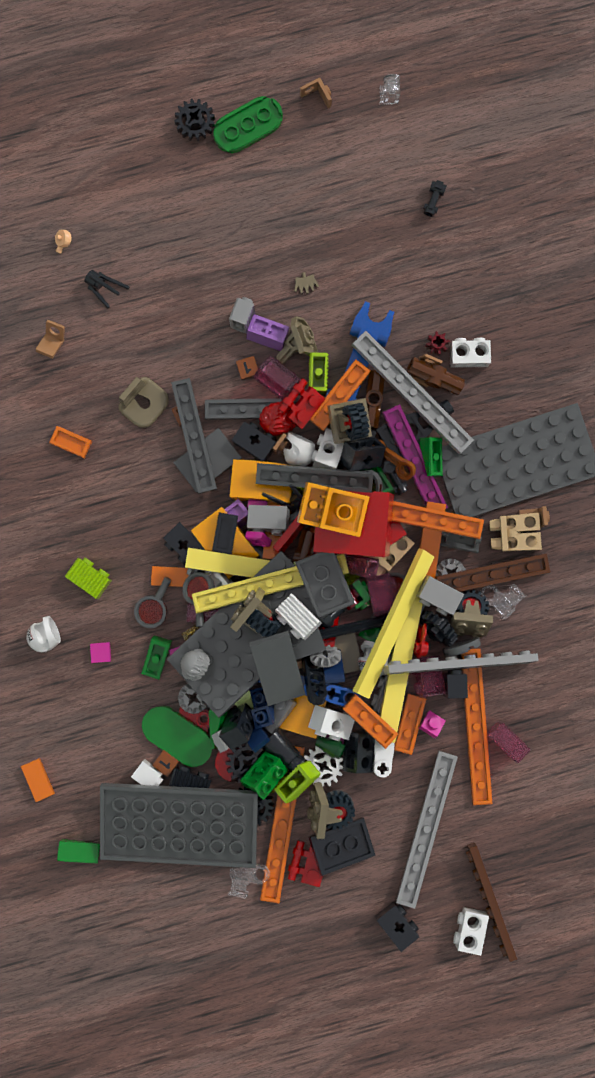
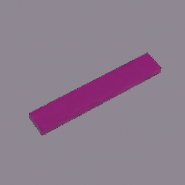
(411, 451)

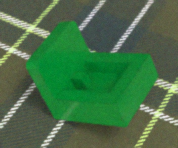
(362, 590)

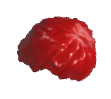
(275, 421)

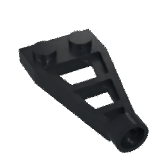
(388, 439)

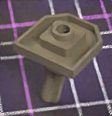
(299, 341)

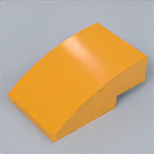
(244, 483)
(333, 509)
(206, 532)
(300, 716)

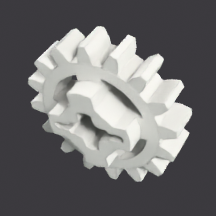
(333, 770)

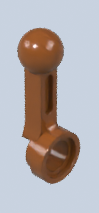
(399, 462)

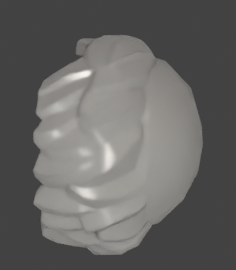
(194, 664)

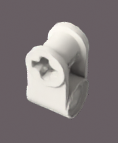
(384, 756)

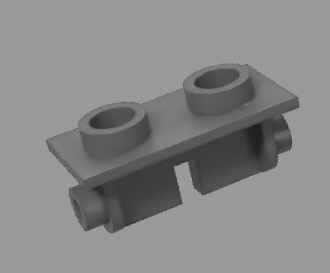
(460, 542)

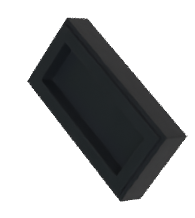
(225, 533)

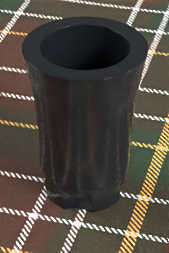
(283, 749)

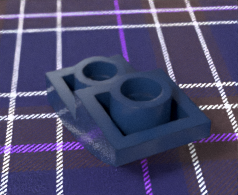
(335, 673)
(262, 713)
(258, 739)

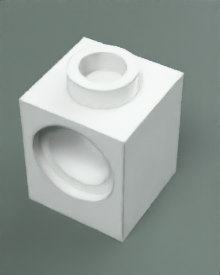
(147, 774)

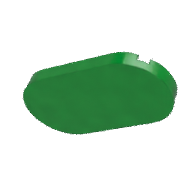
(247, 124)
(177, 736)

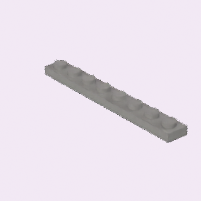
(412, 392)
(452, 663)
(426, 829)

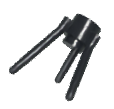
(97, 280)
(295, 499)

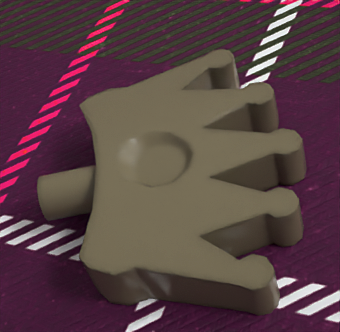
(305, 282)

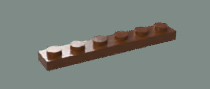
(496, 573)
(493, 910)

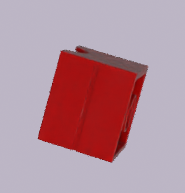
(375, 532)

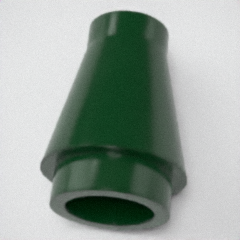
(330, 747)

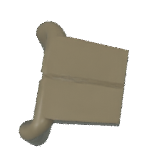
(150, 390)

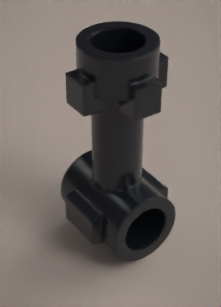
(437, 188)
(389, 468)

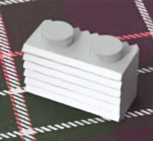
(297, 617)

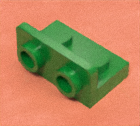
(264, 774)

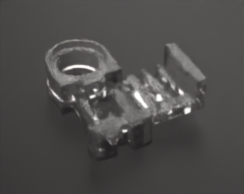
(504, 603)
(241, 879)

